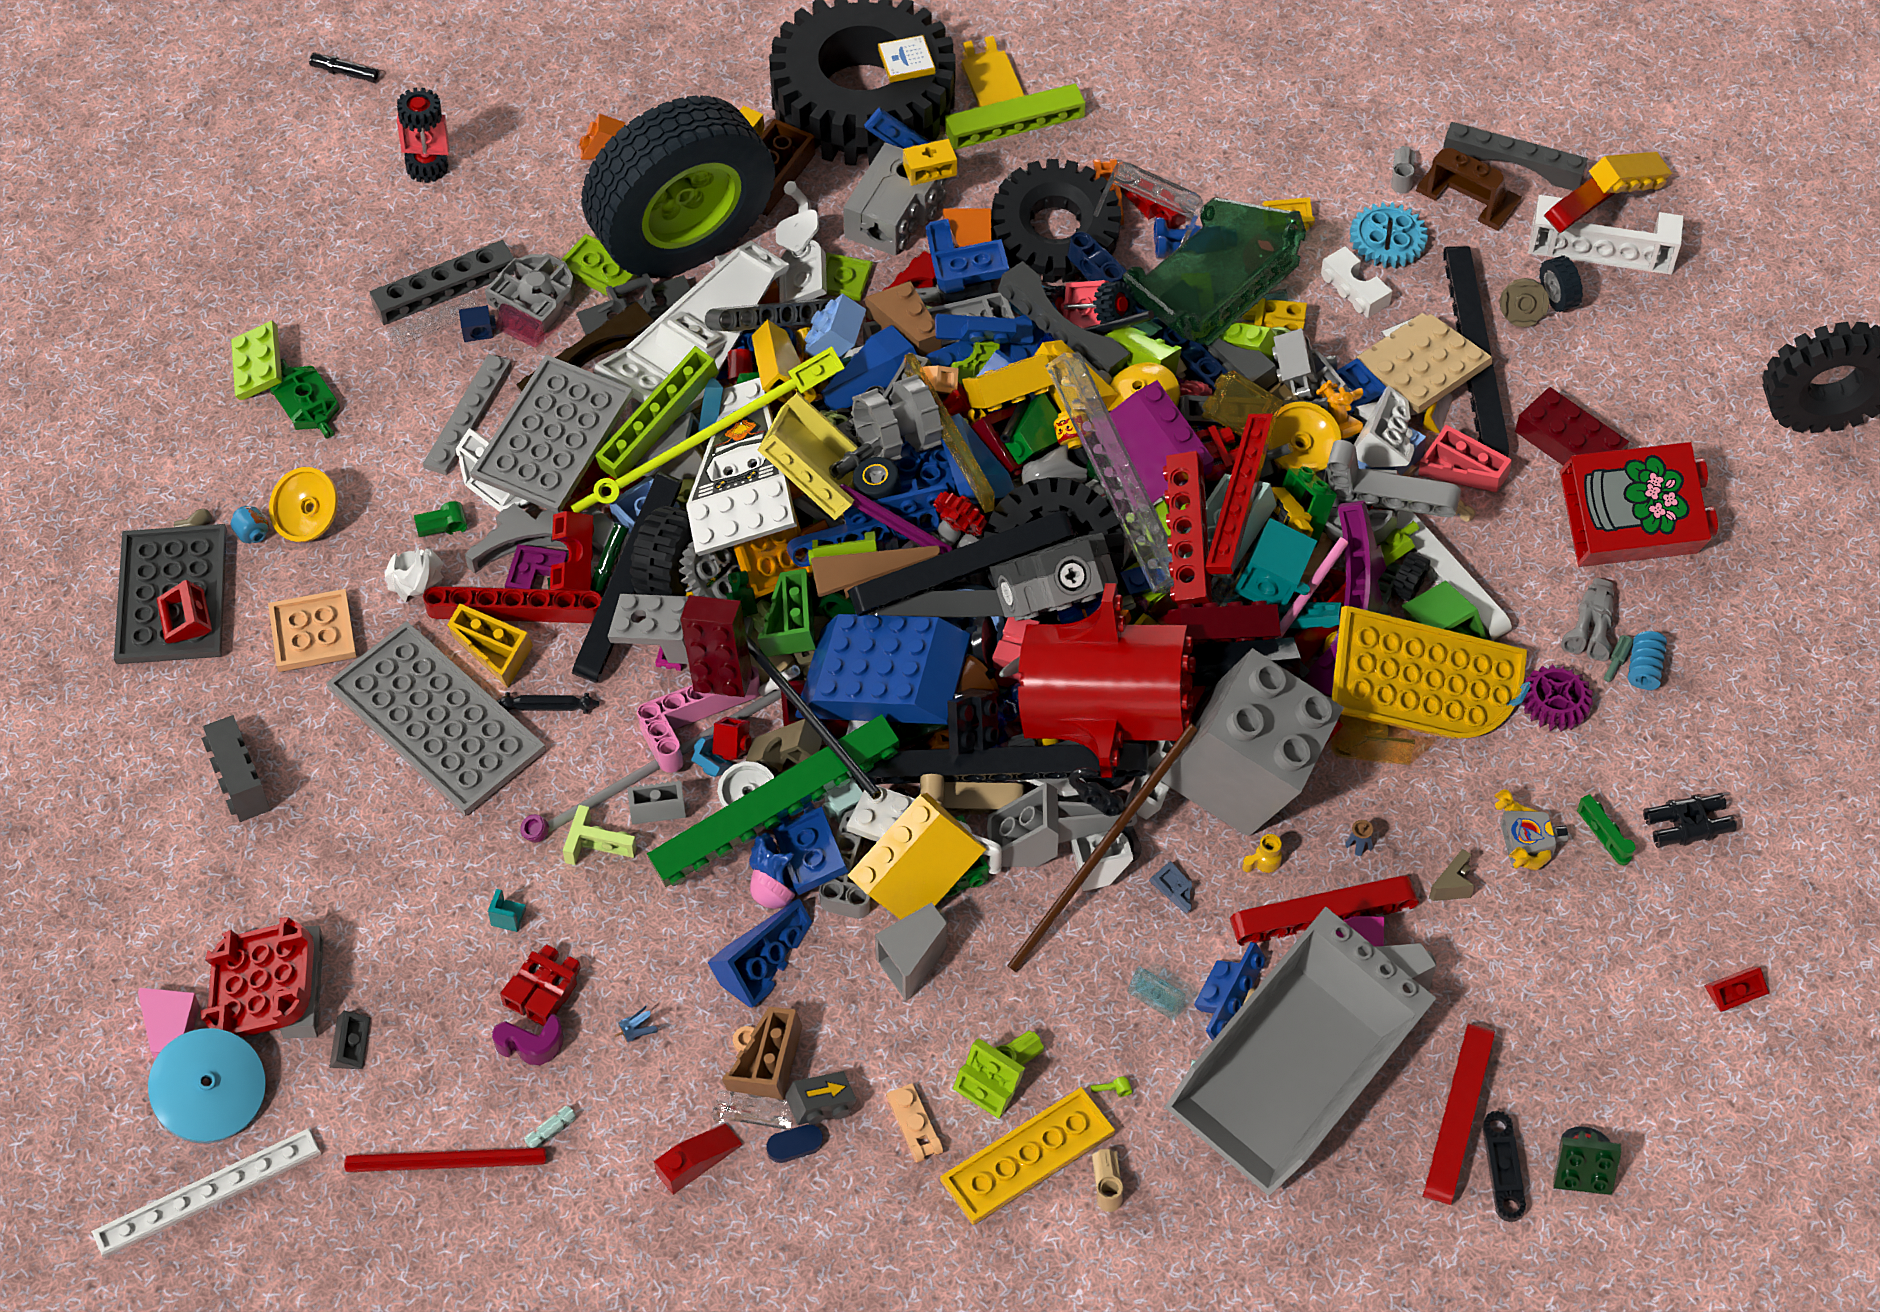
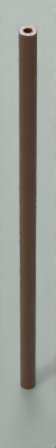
(1102, 848)

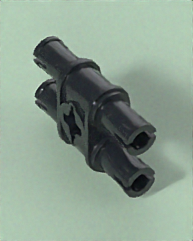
(1689, 820)

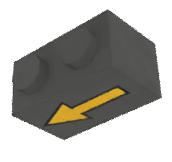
(820, 1098)

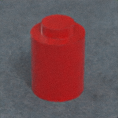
(739, 362)

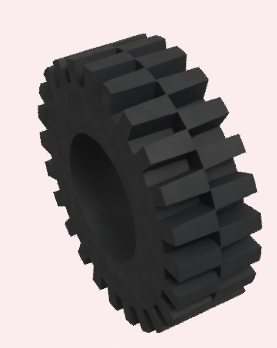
(846, 38)

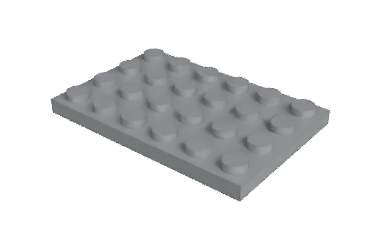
(552, 433)

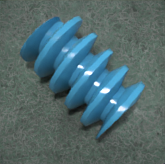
(1647, 660)

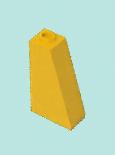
(775, 358)

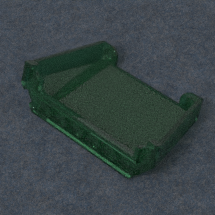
(1220, 268)

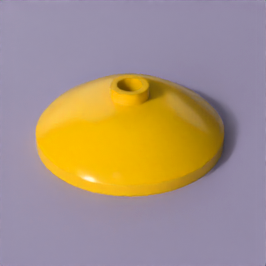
(1142, 375)
(1310, 426)
(292, 504)

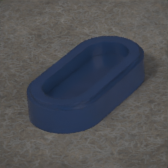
(794, 1143)

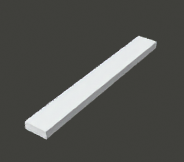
(205, 1193)

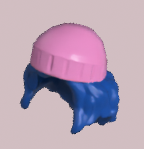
(770, 878)

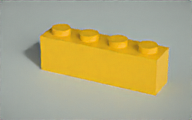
(1630, 172)

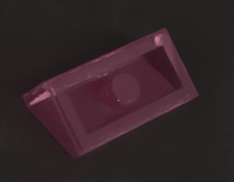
(520, 325)

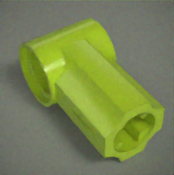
(1023, 1048)

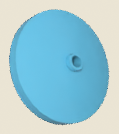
(210, 1111)

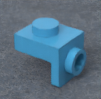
(711, 763)

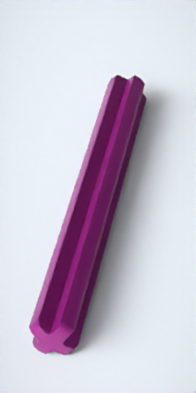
(894, 521)

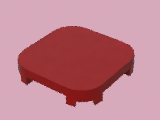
(259, 979)

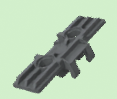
(670, 290)

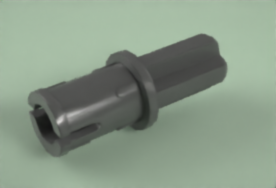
(851, 461)

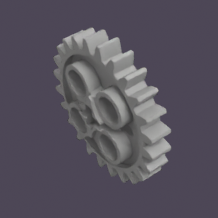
(703, 568)

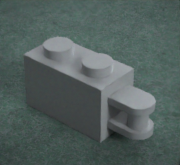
(1295, 362)

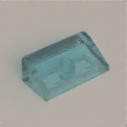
(1156, 993)

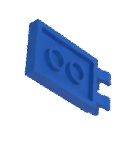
(814, 849)

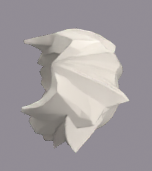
(413, 572)

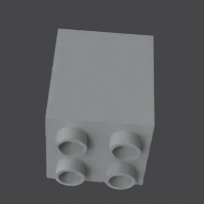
(1253, 743)

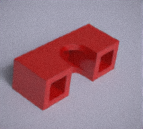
(576, 533)

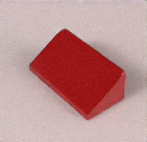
(1738, 988)

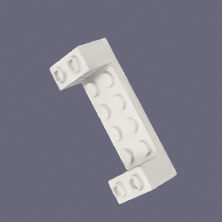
(1606, 244)

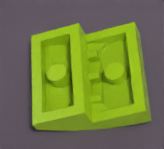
(988, 1078)

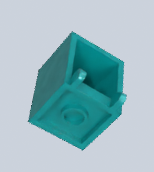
(1276, 566)

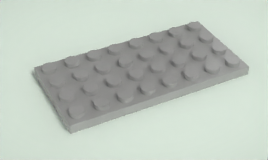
(436, 717)

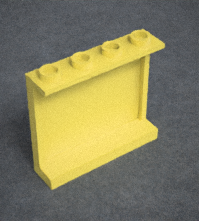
(803, 449)

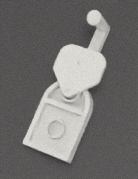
(806, 257)
(875, 817)

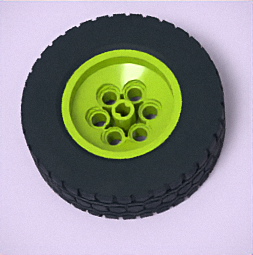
(677, 186)

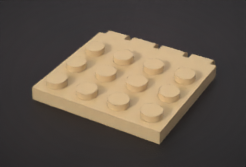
(1424, 360)

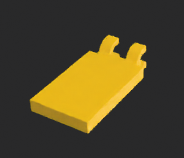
(989, 73)

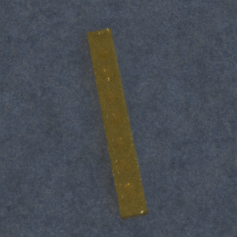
(955, 442)

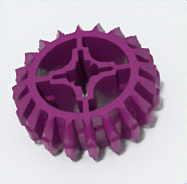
(1557, 705)

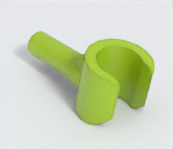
(1120, 1084)

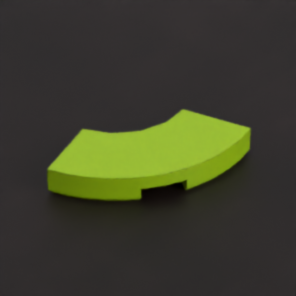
(975, 362)

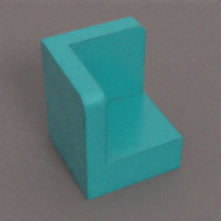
(505, 913)

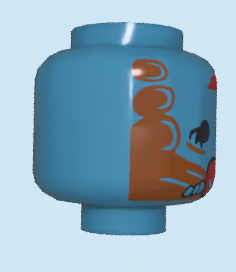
(249, 523)

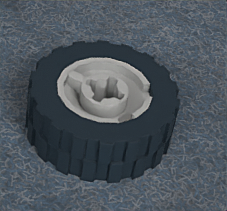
(1561, 283)

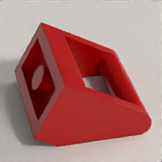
(194, 609)

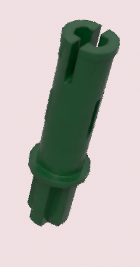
(608, 558)

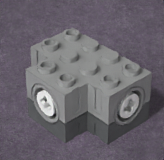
(1054, 577)

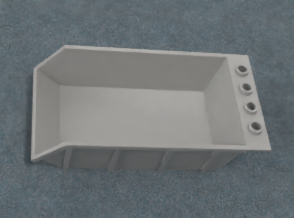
(1298, 1052)

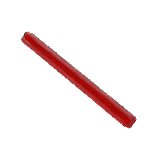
(445, 1160)

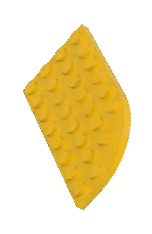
(1423, 676)

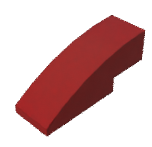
(1152, 209)

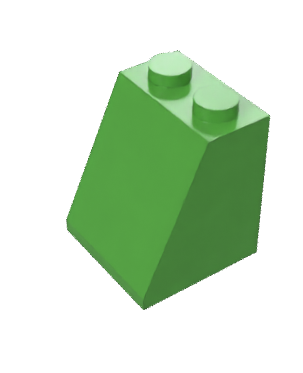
(1445, 609)

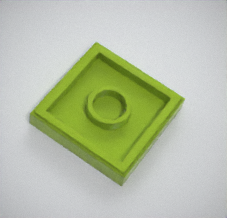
(847, 275)

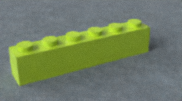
(1014, 116)
(657, 413)

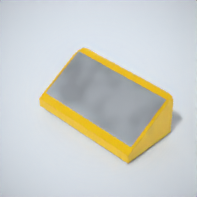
(1437, 413)

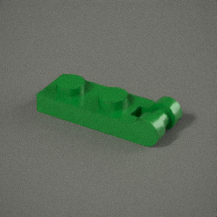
(1605, 830)

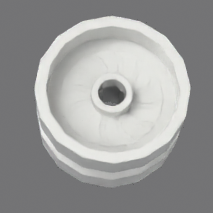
(741, 780)

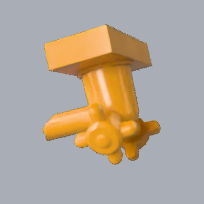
(1339, 405)

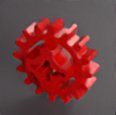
(960, 513)

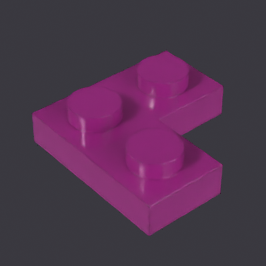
(529, 563)

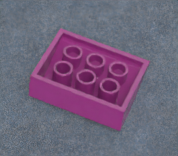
(1151, 431)

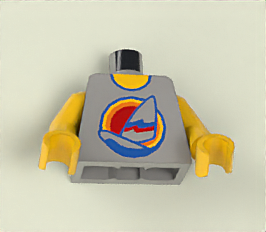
(1527, 833)

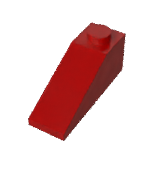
(695, 1156)

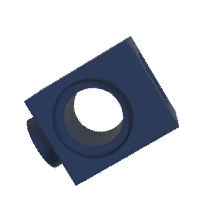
(477, 323)

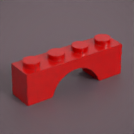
(919, 272)

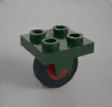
(1586, 1161)

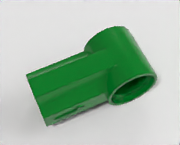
(448, 519)

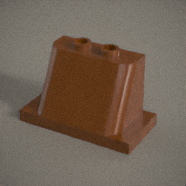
(1474, 180)

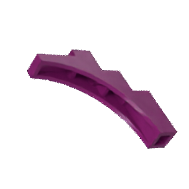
(1363, 561)

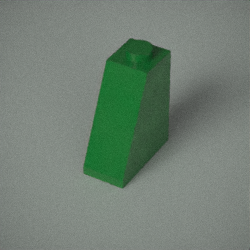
(1035, 431)

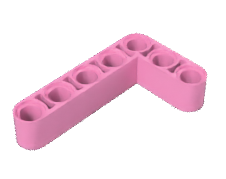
(678, 709)

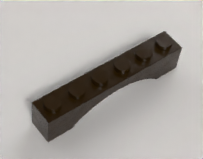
(610, 336)

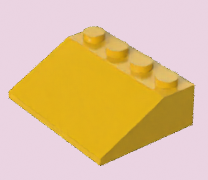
(917, 859)

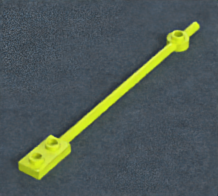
(802, 377)

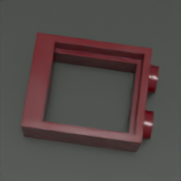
(985, 430)

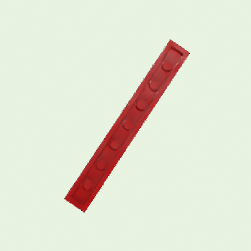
(1240, 494)

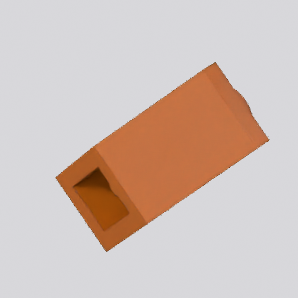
(598, 135)

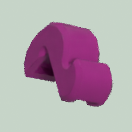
(530, 1047)

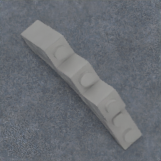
(518, 527)

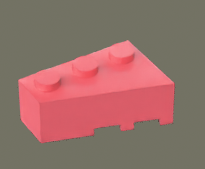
(1464, 462)

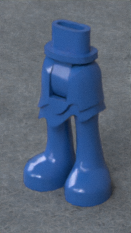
(1166, 238)

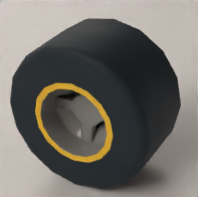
(877, 478)

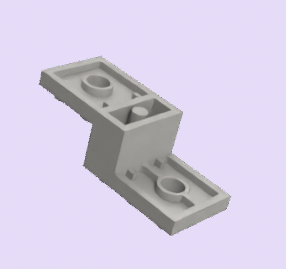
(659, 627)

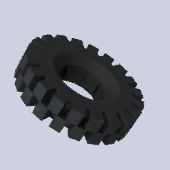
(1052, 188)
(1811, 405)

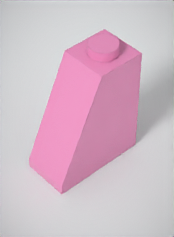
(167, 1015)

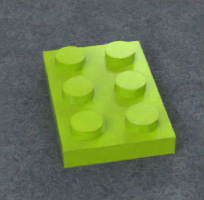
(594, 266)
(256, 360)

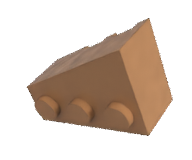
(907, 313)
(768, 1057)

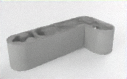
(842, 886)

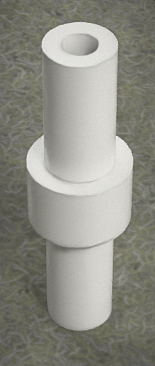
(770, 685)

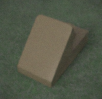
(1452, 881)

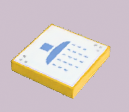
(906, 58)

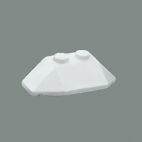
(469, 452)

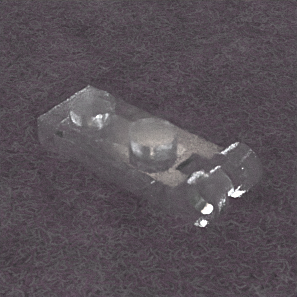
(752, 1110)

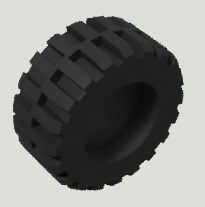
(658, 553)

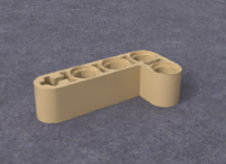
(970, 797)

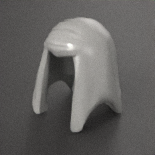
(1054, 465)

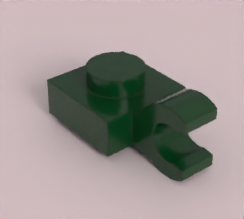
(739, 592)

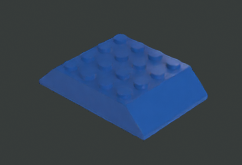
(886, 668)

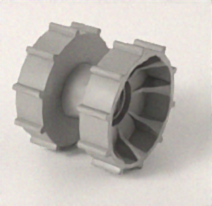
(910, 415)

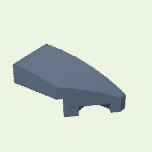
(1173, 886)

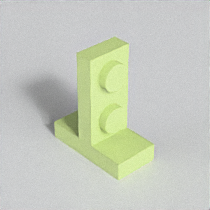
(595, 838)

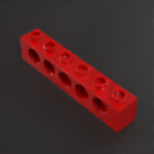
(1179, 468)

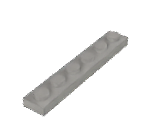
(467, 413)

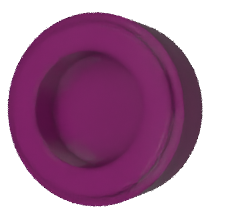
(534, 828)

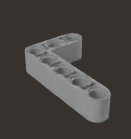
(1387, 489)

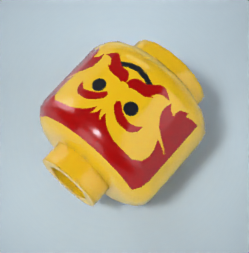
(1065, 432)

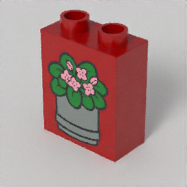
(1637, 504)

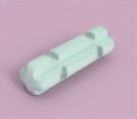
(550, 1127)

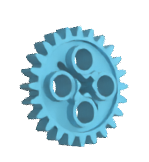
(1406, 238)

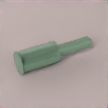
(1618, 656)

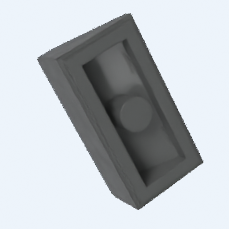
(349, 1041)

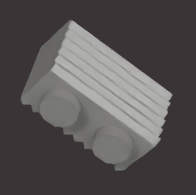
(656, 802)

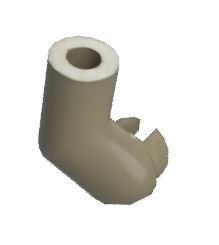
(198, 518)

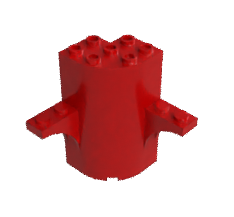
(1106, 681)

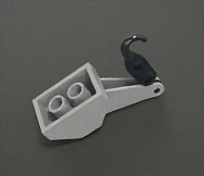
(1037, 821)

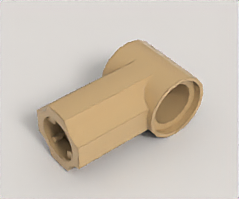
(1107, 1179)

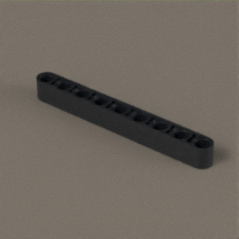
(960, 563)
(596, 645)

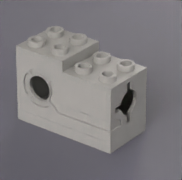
(887, 206)

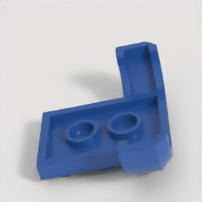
(963, 264)

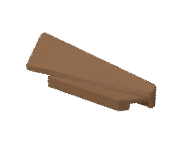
(849, 570)

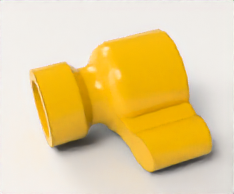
(1267, 855)

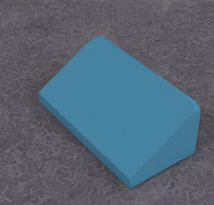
(711, 403)

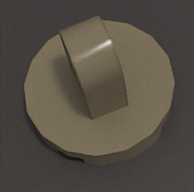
(1524, 302)

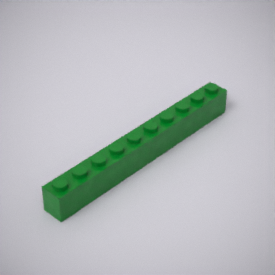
(770, 803)

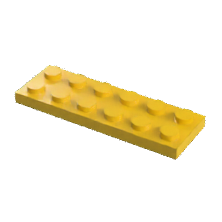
(1027, 1155)

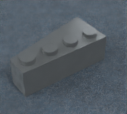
(236, 768)

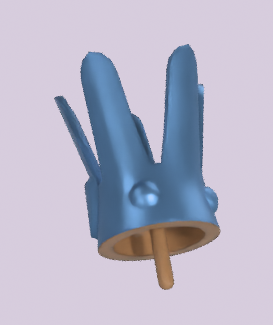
(1361, 833)
(630, 1025)

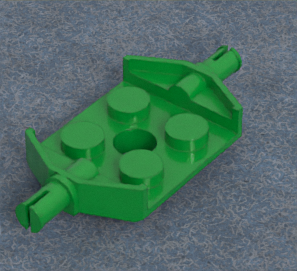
(310, 410)

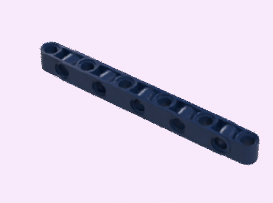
(1100, 265)

